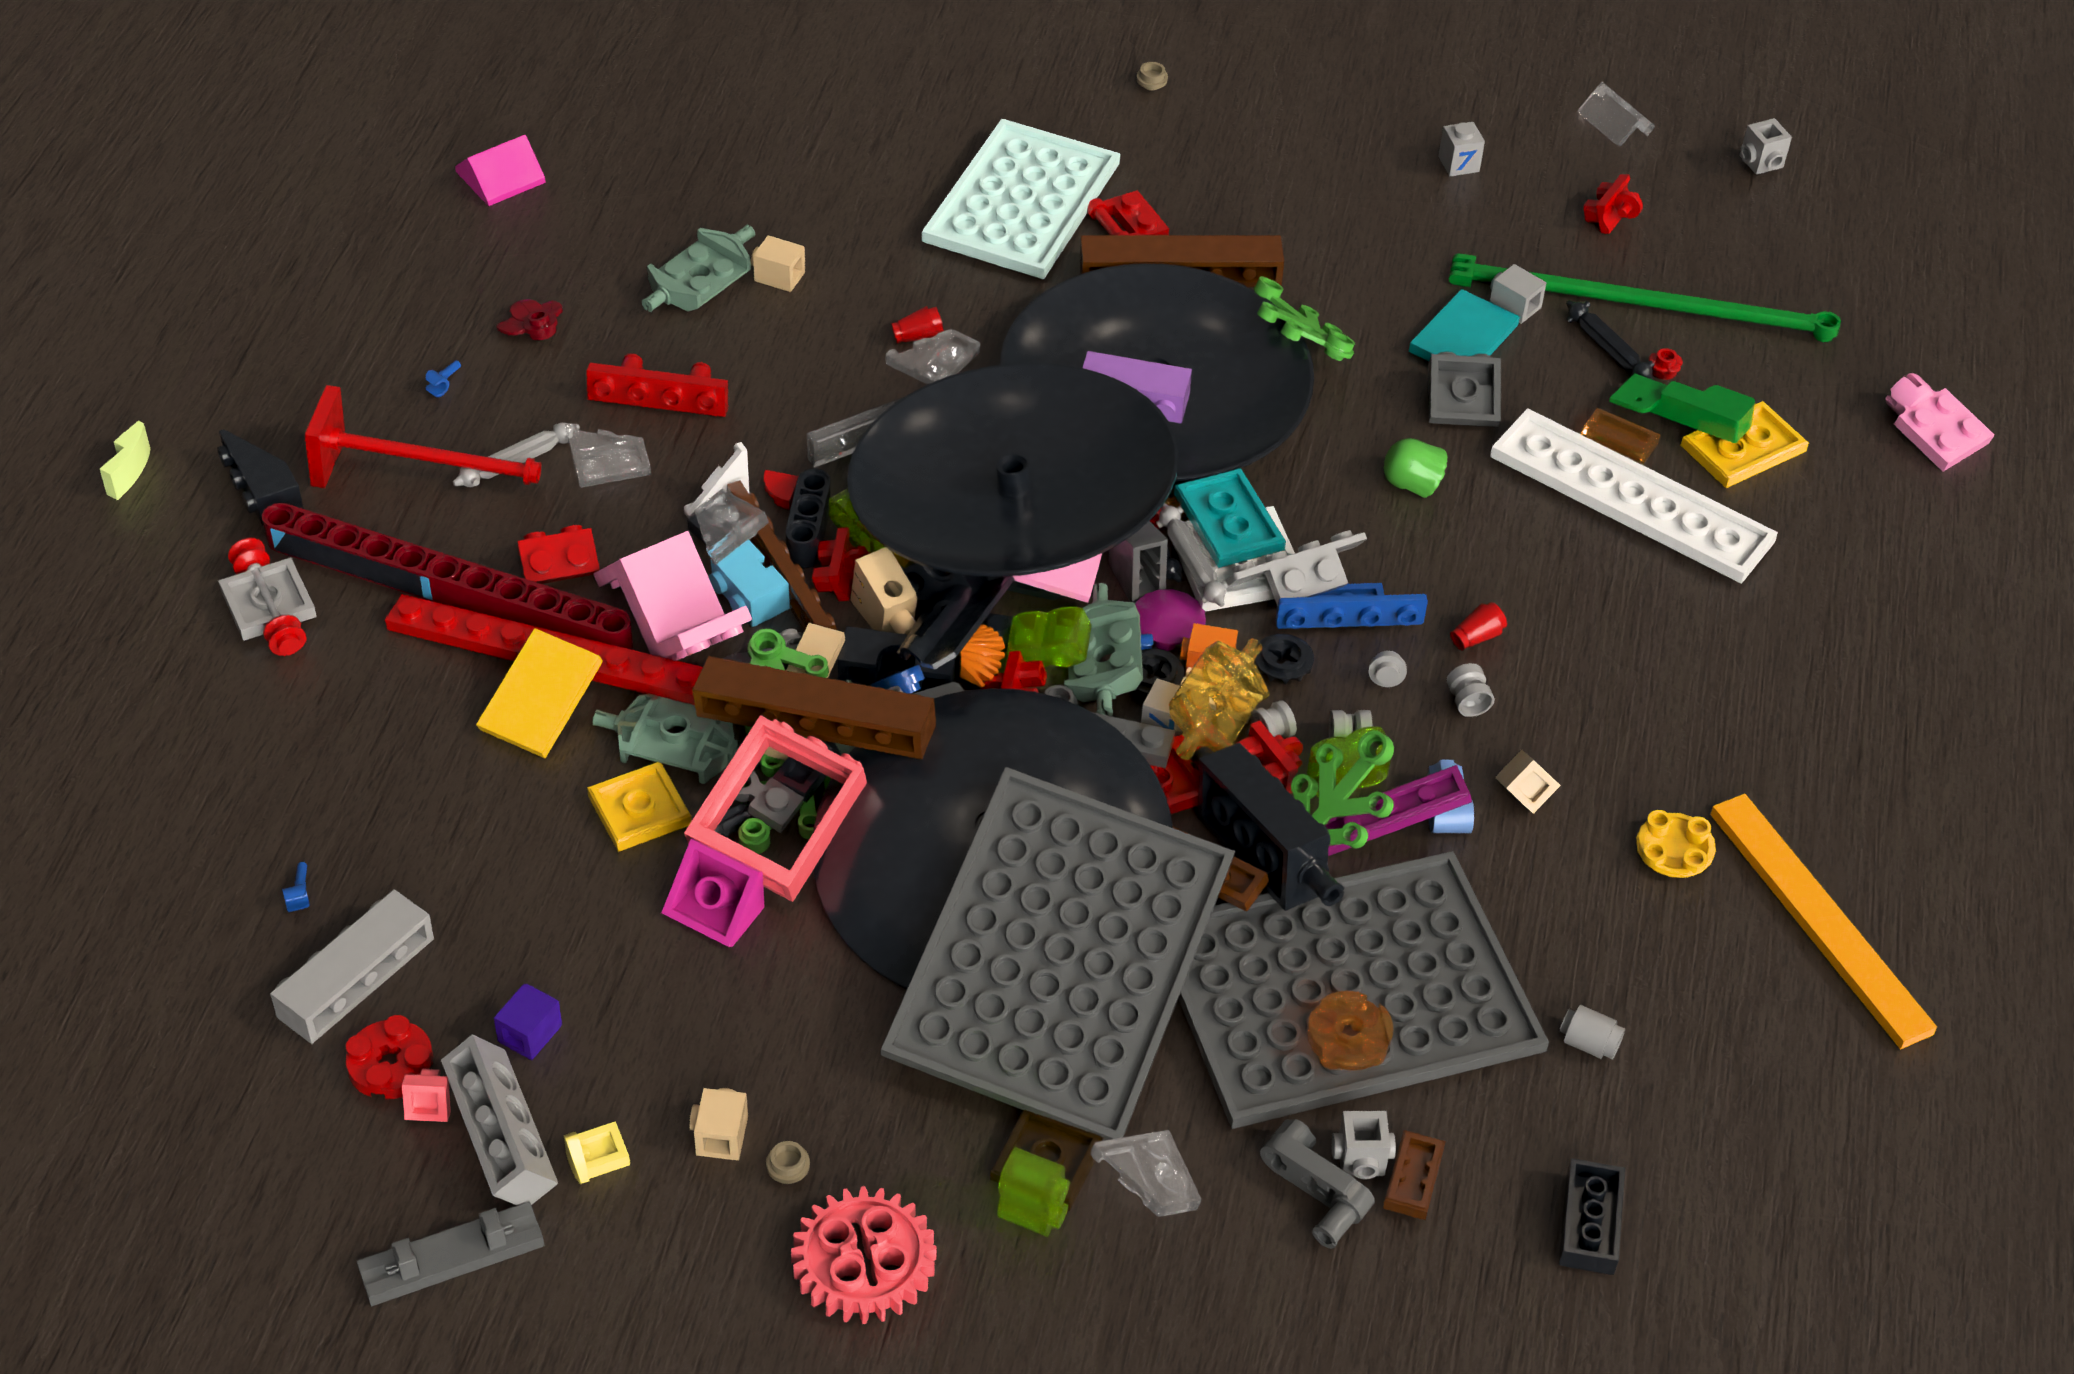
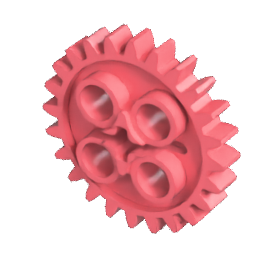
(823, 1263)

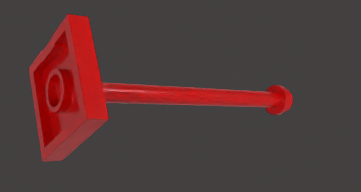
(327, 437)

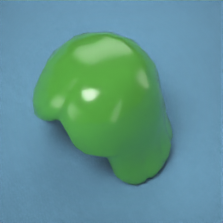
(1415, 466)

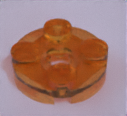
(1345, 1051)

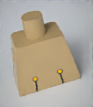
(883, 593)

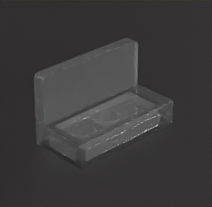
(1613, 115)

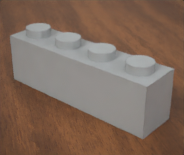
(352, 966)

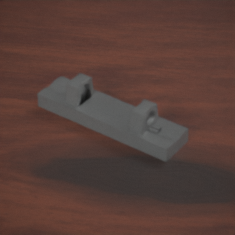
(450, 1253)

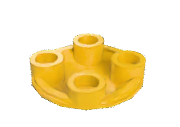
(1676, 844)

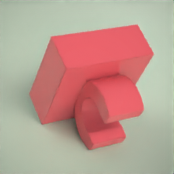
(426, 1096)

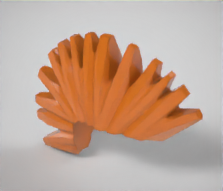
(982, 656)

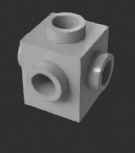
(1765, 146)
(1363, 1143)

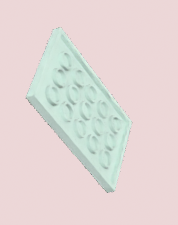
(1021, 198)

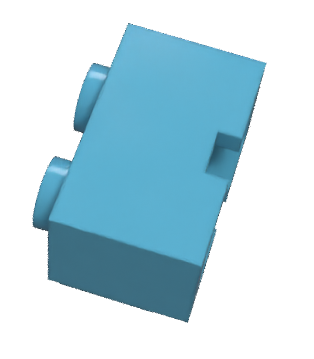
(750, 584)

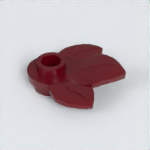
(532, 318)

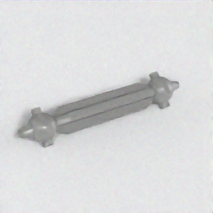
(519, 452)
(1192, 555)

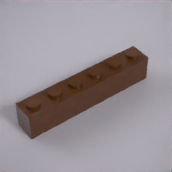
(1232, 256)
(816, 706)

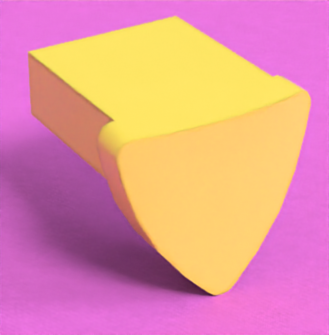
(596, 1152)

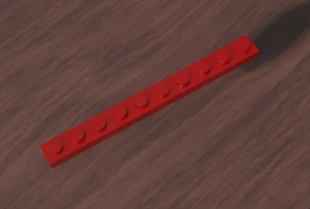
(506, 639)

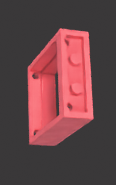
(805, 750)

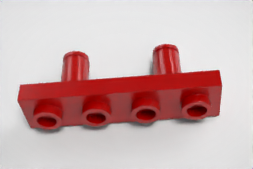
(656, 389)

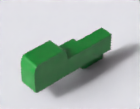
(1712, 411)

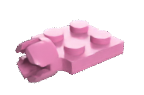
(1936, 422)

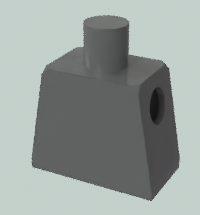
(1141, 552)

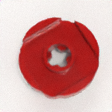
(384, 1038)

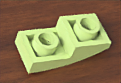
(127, 465)

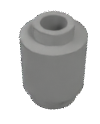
(1592, 1032)

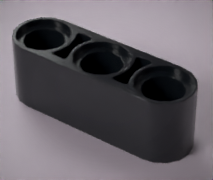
(808, 517)

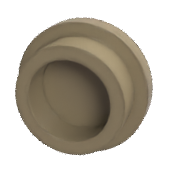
(1152, 76)
(788, 1162)

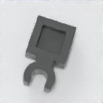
(770, 802)

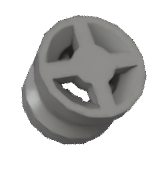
(1277, 719)

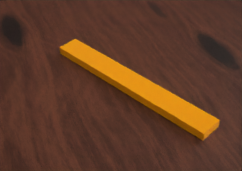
(1824, 922)

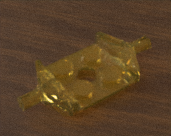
(1233, 685)

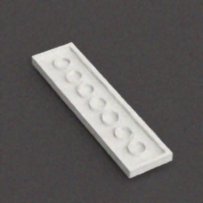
(1634, 495)

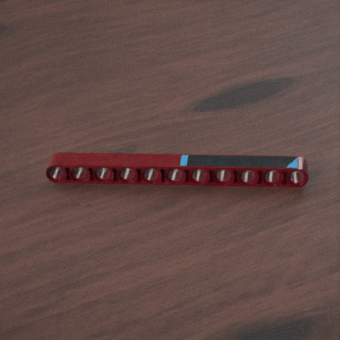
(439, 576)

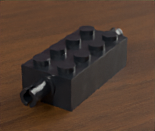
(1264, 826)

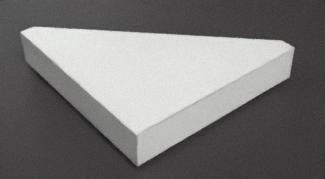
(734, 470)

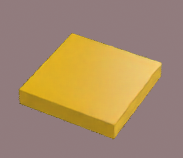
(639, 806)

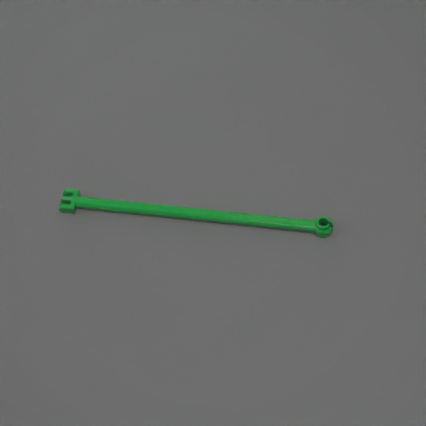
(1823, 324)

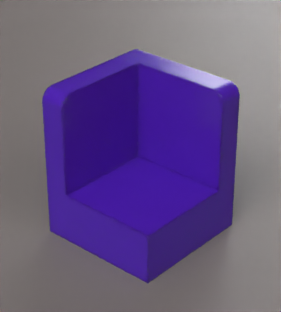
(528, 1021)

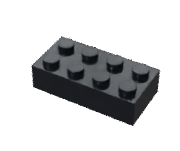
(1592, 1216)

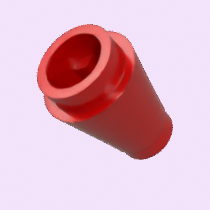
(918, 325)
(1479, 626)

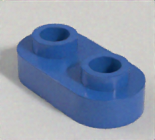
(907, 680)

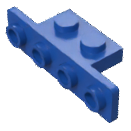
(1351, 607)

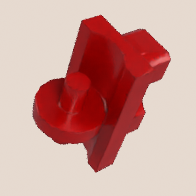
(1613, 204)
(841, 557)
(1019, 674)
(1275, 753)

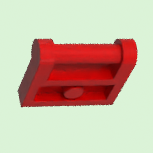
(1131, 212)

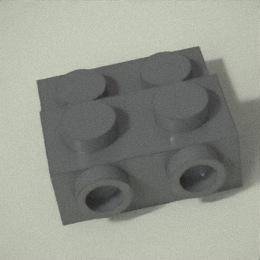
(1464, 389)

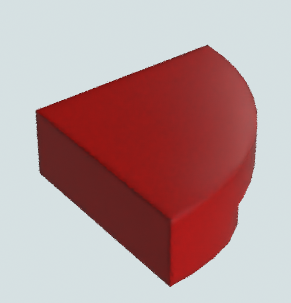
(780, 487)

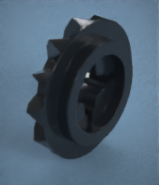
(1277, 647)
(1155, 660)

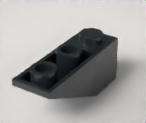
(259, 474)

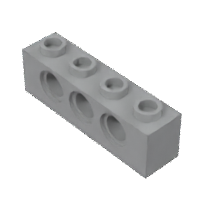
(499, 1121)

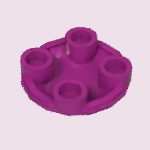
(1169, 616)

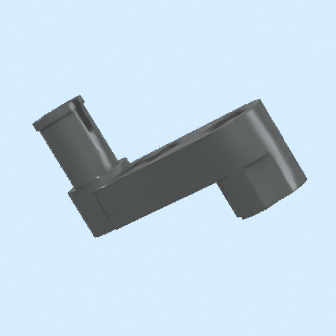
(1291, 1157)

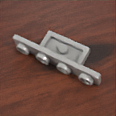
(1303, 574)

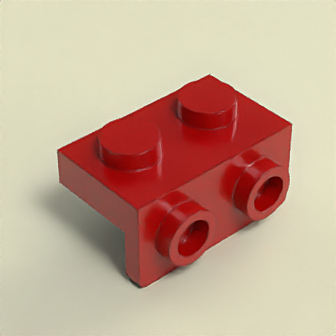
(558, 555)

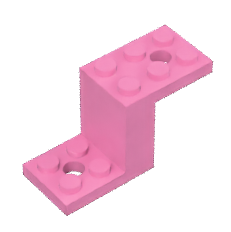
(673, 598)

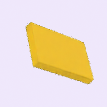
(1760, 448)
(539, 693)

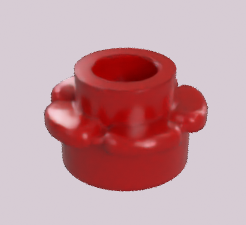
(1666, 363)

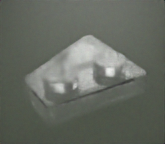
(935, 356)
(606, 456)
(728, 523)
(1152, 1170)

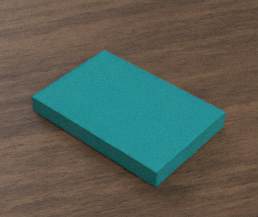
(1465, 328)
(1229, 518)

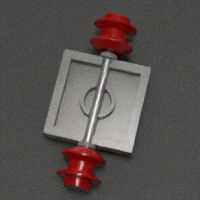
(267, 597)

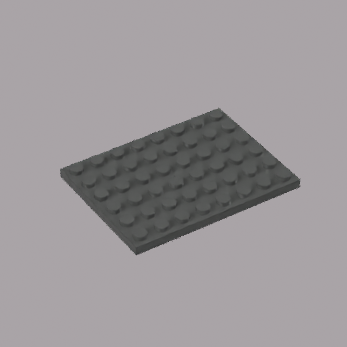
(1400, 937)
(1059, 955)

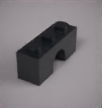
(873, 652)

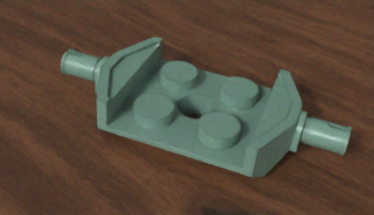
(714, 255)
(1113, 632)
(702, 747)

